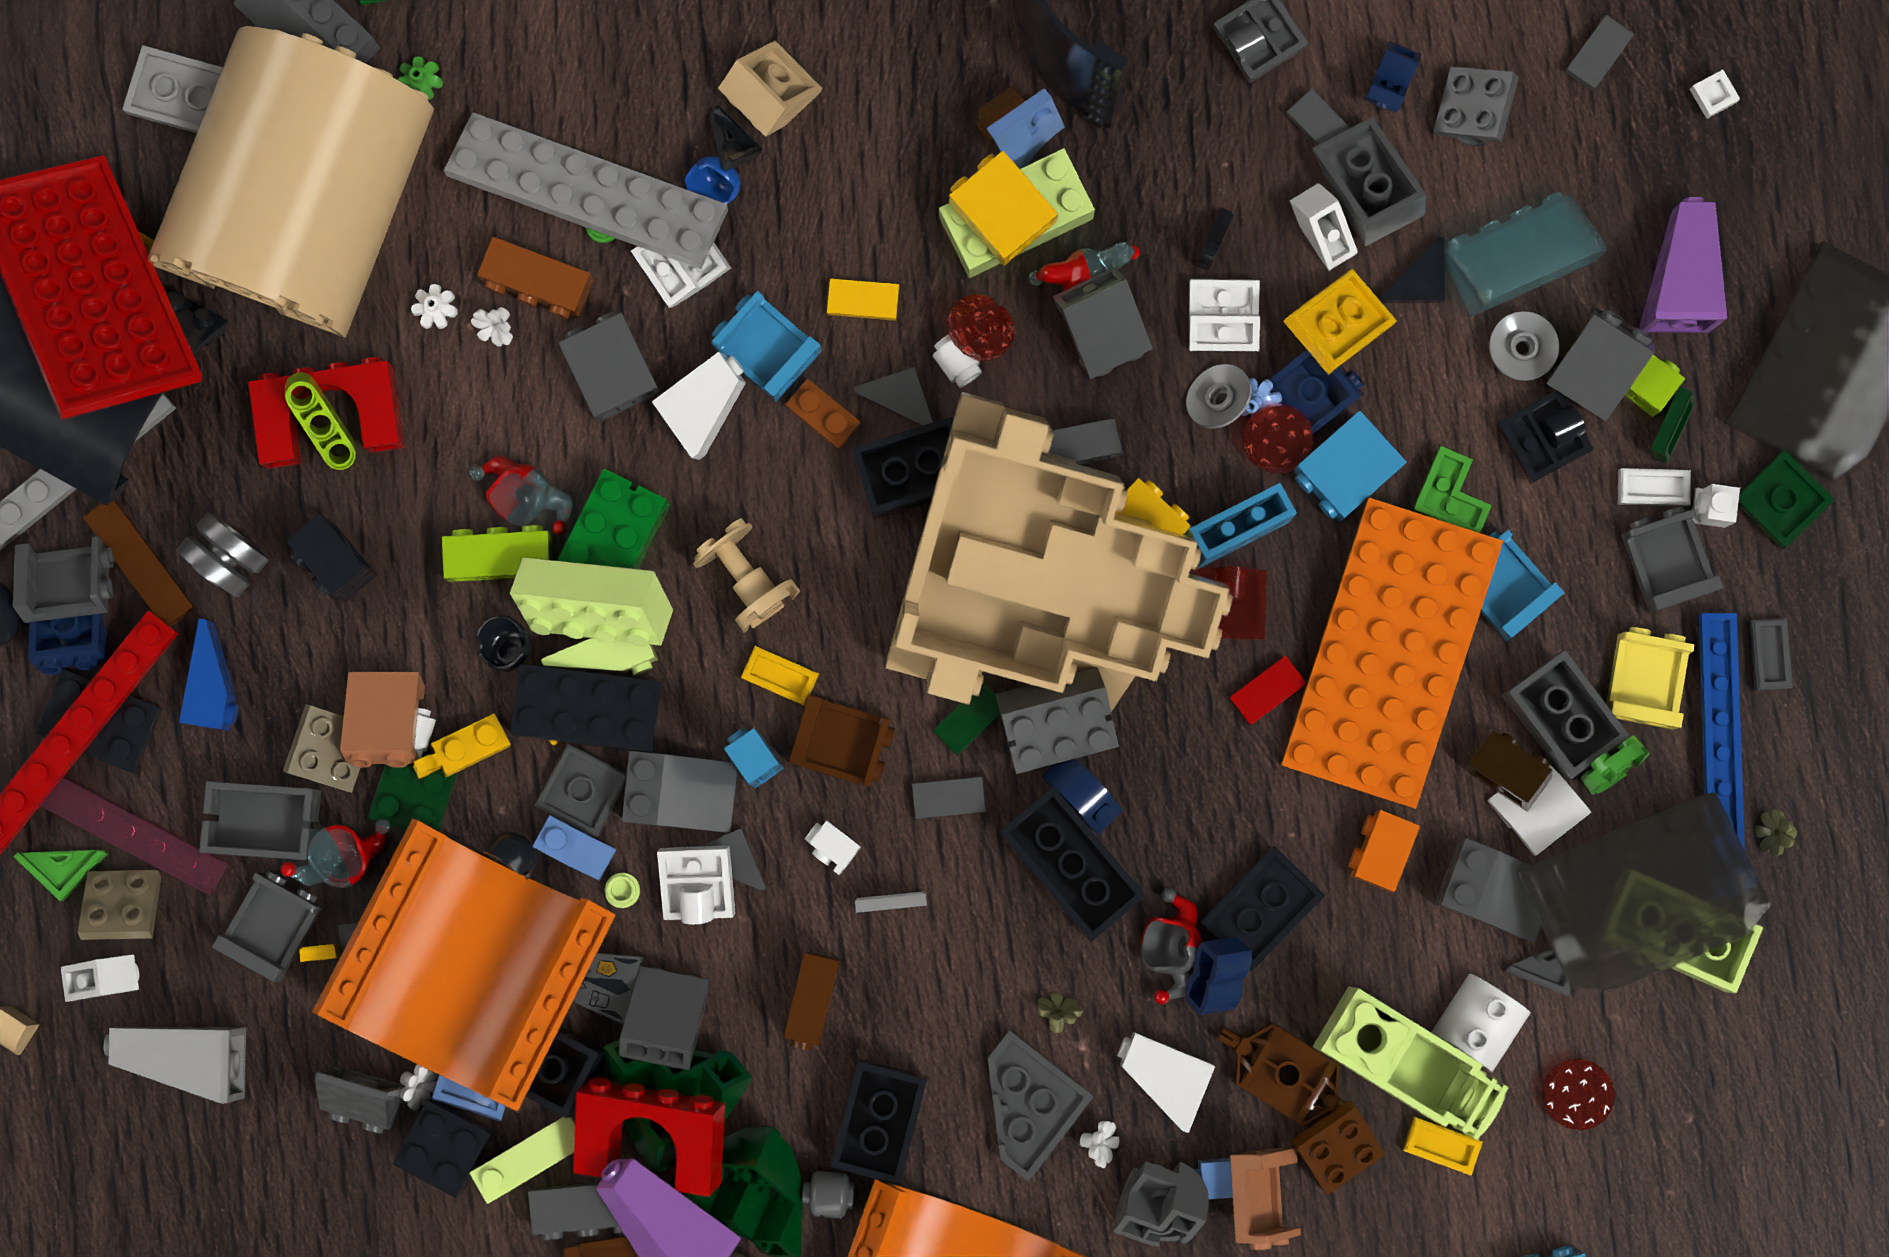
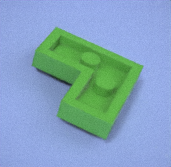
(1442, 497)

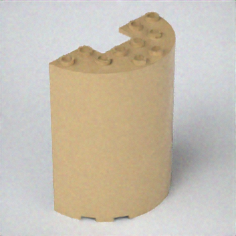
(293, 177)

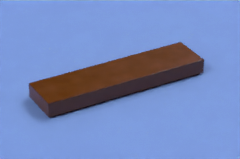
(139, 563)

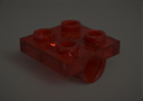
(1248, 606)

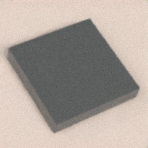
(582, 790)

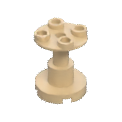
(752, 585)

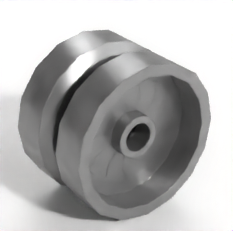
(222, 555)

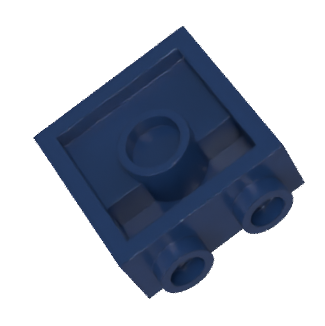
(1315, 392)
(68, 643)

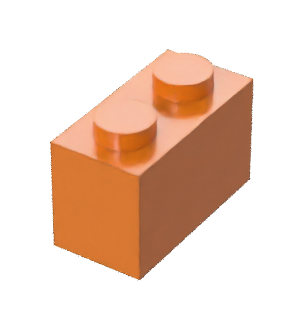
(1383, 850)

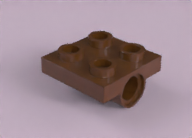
(1338, 1147)

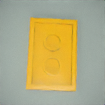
(1340, 321)

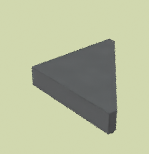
(898, 394)
(742, 859)
(1542, 970)

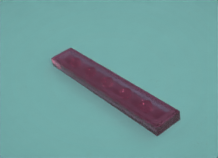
(135, 835)

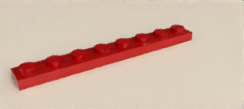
(82, 723)

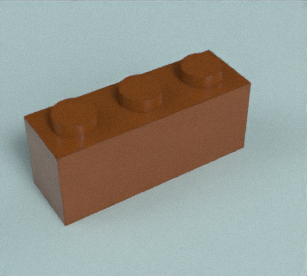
(535, 278)

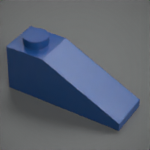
(208, 690)

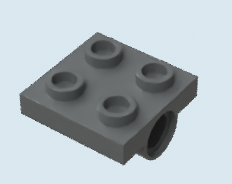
(1260, 36)
(1476, 105)

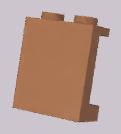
(381, 718)
(1259, 1197)

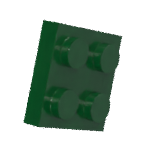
(1784, 499)
(406, 797)

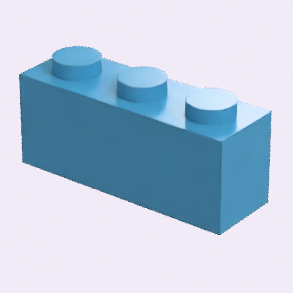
(1242, 524)
(753, 756)

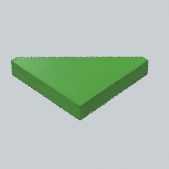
(61, 870)

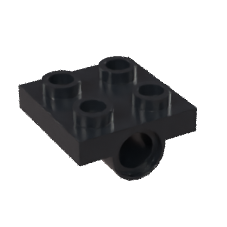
(1545, 436)

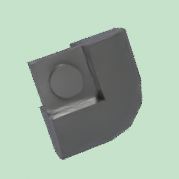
(1162, 1204)

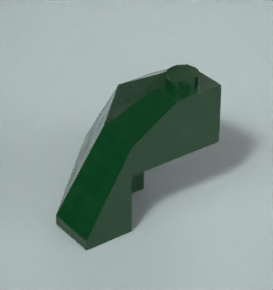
(710, 1074)
(758, 1191)

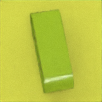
(324, 437)

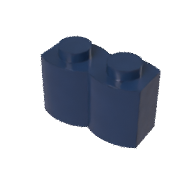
(1218, 975)

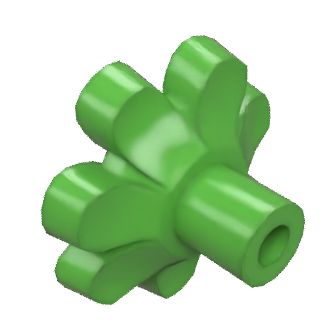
(426, 77)

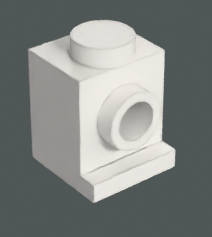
(1716, 505)
(832, 846)

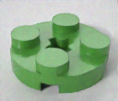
(1609, 769)

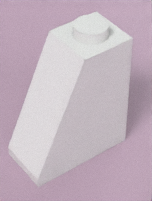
(702, 402)
(1167, 1076)

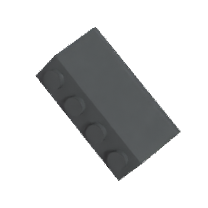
(314, 17)

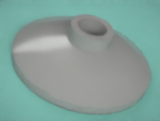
(1533, 332)
(1211, 389)

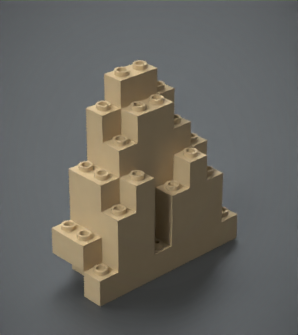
(1040, 570)

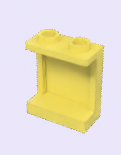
(1648, 678)

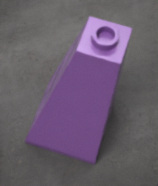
(1688, 277)
(659, 1217)

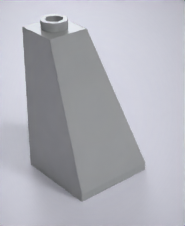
(187, 1058)

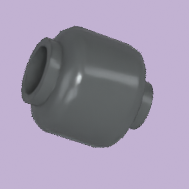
(829, 1194)

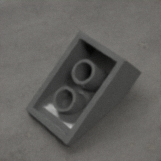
(1370, 181)
(679, 792)
(1487, 889)
(359, 1097)

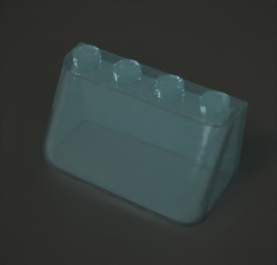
(1522, 252)

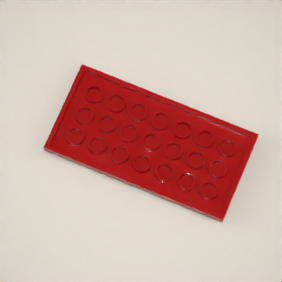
(88, 290)

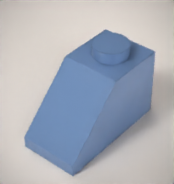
(574, 847)

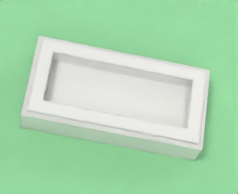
(1654, 487)

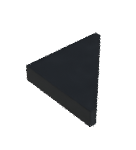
(732, 141)
(1214, 239)
(1422, 280)

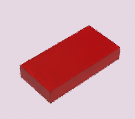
(1267, 690)

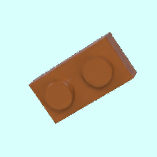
(823, 414)

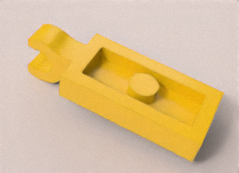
(464, 748)

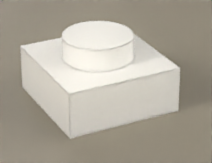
(1714, 94)

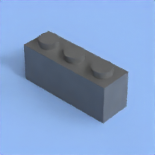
(569, 1209)

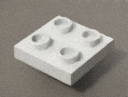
(696, 883)

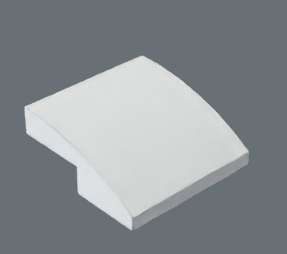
(679, 280)
(1224, 314)
(1547, 819)

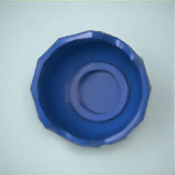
(712, 180)

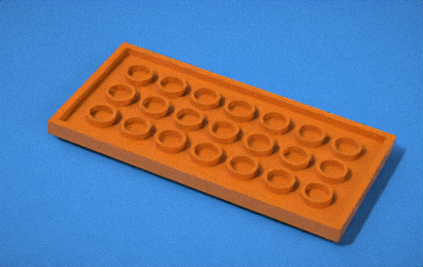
(1391, 652)

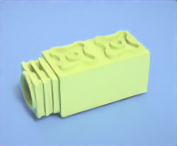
(1411, 1064)

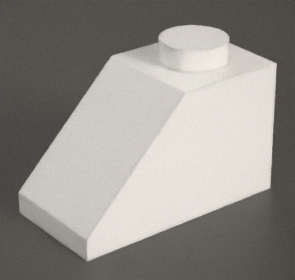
(1324, 225)
(100, 978)

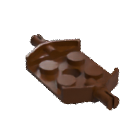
(1258, 1068)

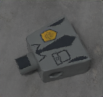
(609, 984)

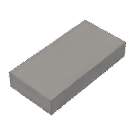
(890, 902)

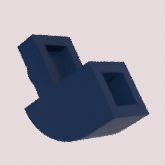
(1393, 77)
(1083, 793)

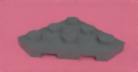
(1031, 1104)

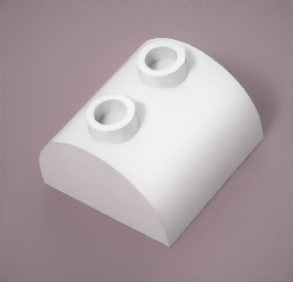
(1481, 1021)

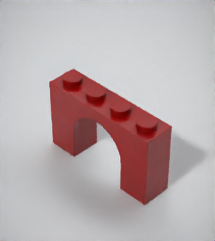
(370, 386)
(691, 1121)

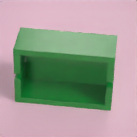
(615, 524)

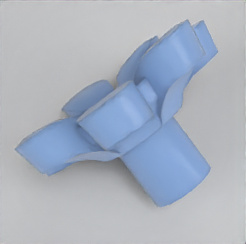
(1261, 396)

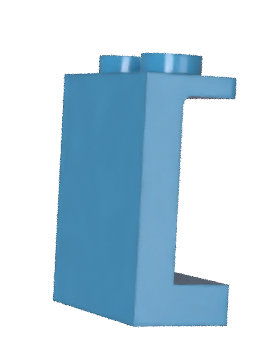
(765, 345)
(1348, 467)
(1516, 590)

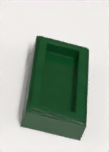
(1673, 425)
(968, 720)

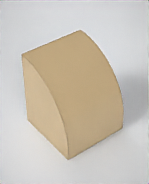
(15, 1029)

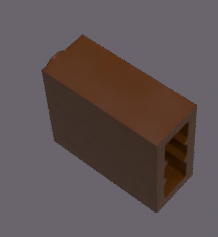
(812, 1000)

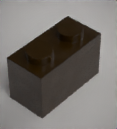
(1510, 769)

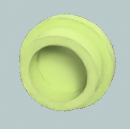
(622, 890)

